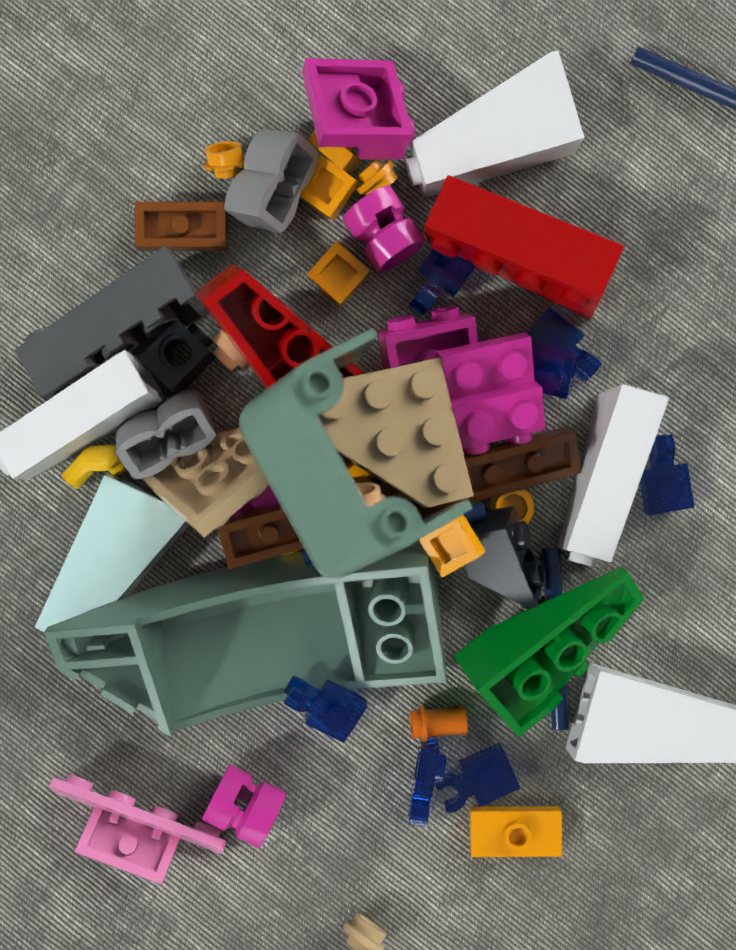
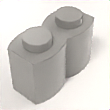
(273, 176)
(157, 436)

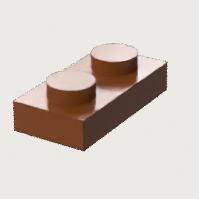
(181, 226)

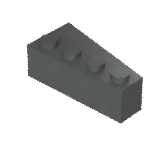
(117, 318)

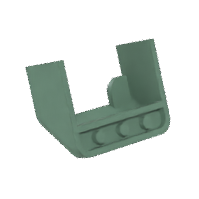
(311, 477)

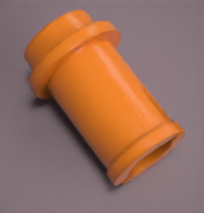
(438, 722)

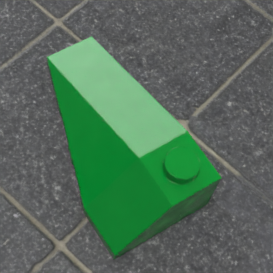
(536, 652)

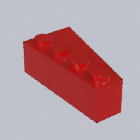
(522, 245)
(262, 326)

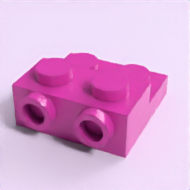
(358, 106)
(415, 342)
(493, 392)

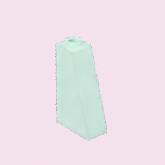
(113, 549)

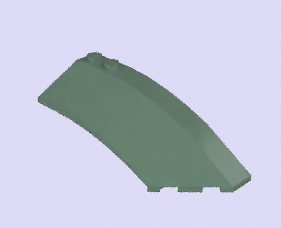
(244, 631)

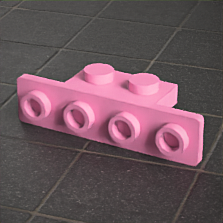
(129, 836)

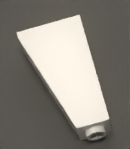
(502, 132)
(78, 416)
(611, 471)
(648, 722)

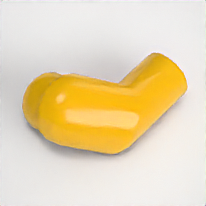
(93, 459)

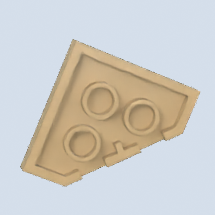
(402, 431)
(211, 482)

